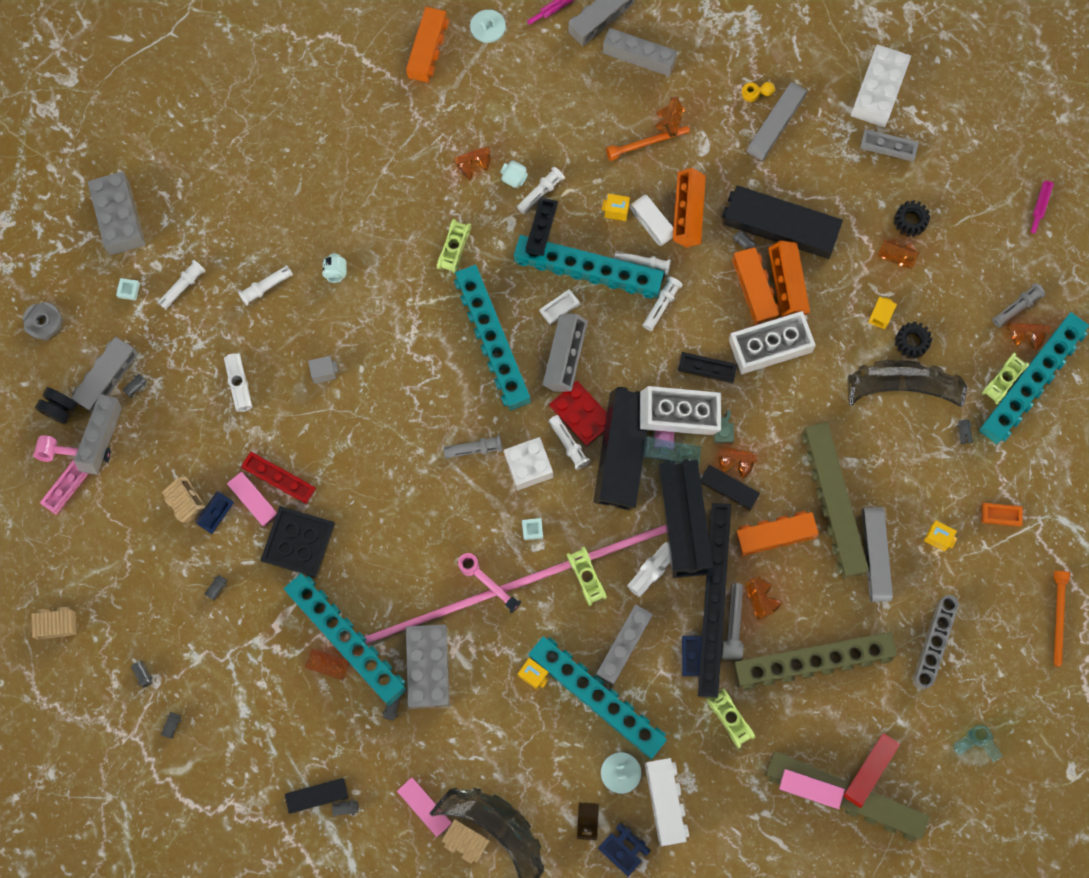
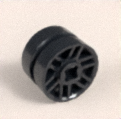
(56, 406)

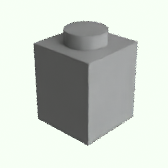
(323, 369)

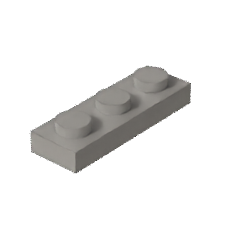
(889, 145)

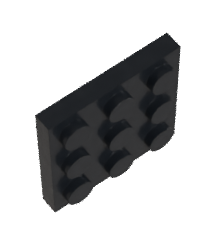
(298, 542)

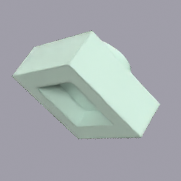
(128, 289)
(532, 529)

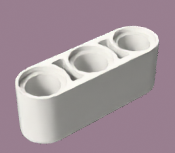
(652, 220)

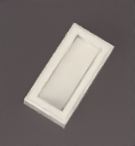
(559, 306)

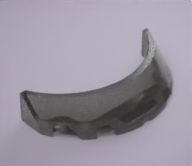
(905, 376)
(501, 821)

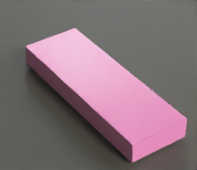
(63, 488)
(252, 499)
(811, 789)
(422, 806)

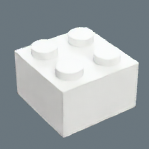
(528, 463)

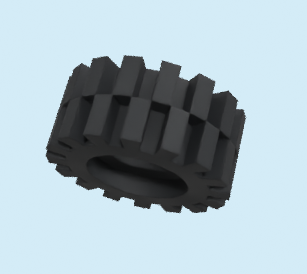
(915, 209)
(915, 351)

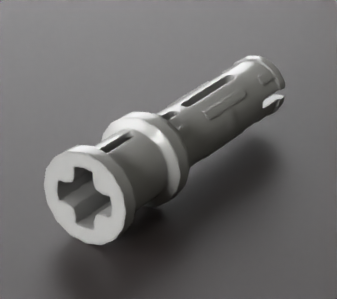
(1025, 301)
(481, 446)

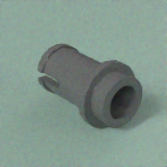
(744, 240)
(134, 385)
(965, 430)
(216, 587)
(142, 675)
(390, 712)
(171, 725)
(345, 808)

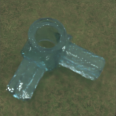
(971, 740)

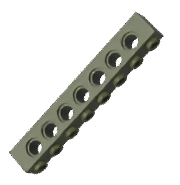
(883, 642)

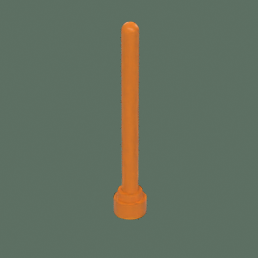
(614, 152)
(1061, 579)

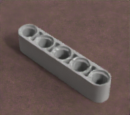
(777, 121)
(877, 554)
(942, 635)

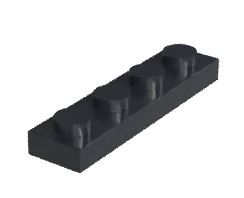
(541, 226)

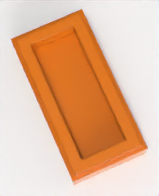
(1002, 514)

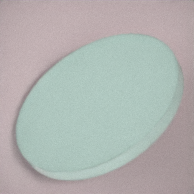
(488, 26)
(621, 773)

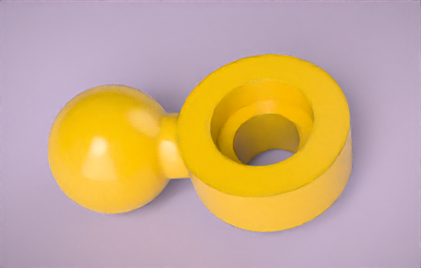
(766, 89)

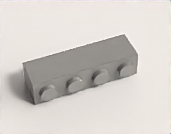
(596, 18)
(639, 52)
(565, 353)
(105, 373)
(98, 434)
(624, 645)

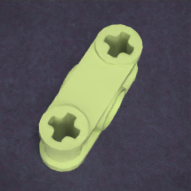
(458, 234)
(1012, 370)
(592, 586)
(734, 729)

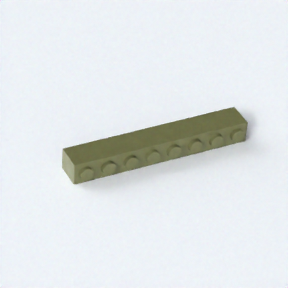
(835, 501)
(875, 808)

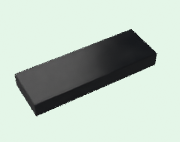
(707, 367)
(729, 487)
(316, 795)

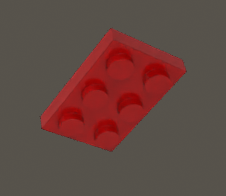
(580, 413)

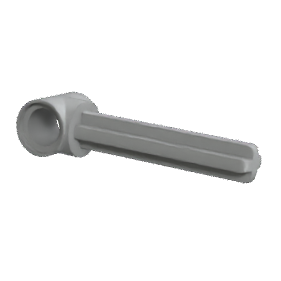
(733, 648)

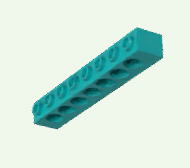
(598, 263)
(471, 277)
(1070, 325)
(296, 590)
(657, 736)

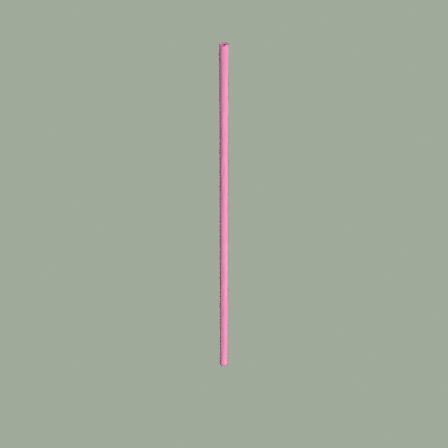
(512, 585)

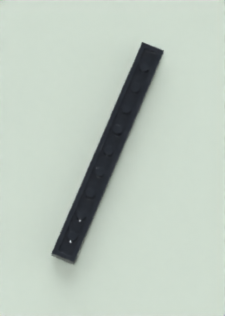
(714, 602)

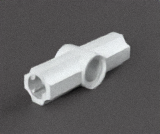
(241, 392)
(650, 571)

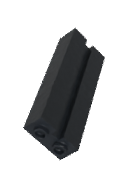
(782, 221)
(621, 452)
(685, 519)

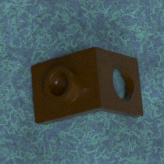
(587, 820)

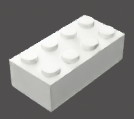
(881, 85)
(771, 342)
(680, 410)
(665, 802)

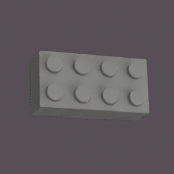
(116, 213)
(427, 666)

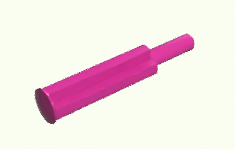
(549, 9)
(1041, 204)

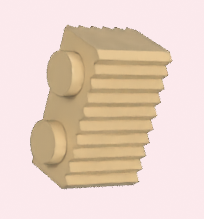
(183, 500)
(54, 623)
(465, 841)

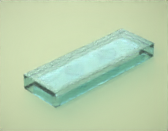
(670, 450)

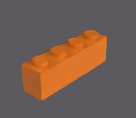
(426, 45)
(689, 207)
(788, 278)
(755, 286)
(777, 533)

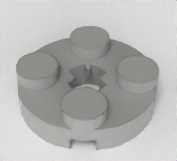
(38, 311)

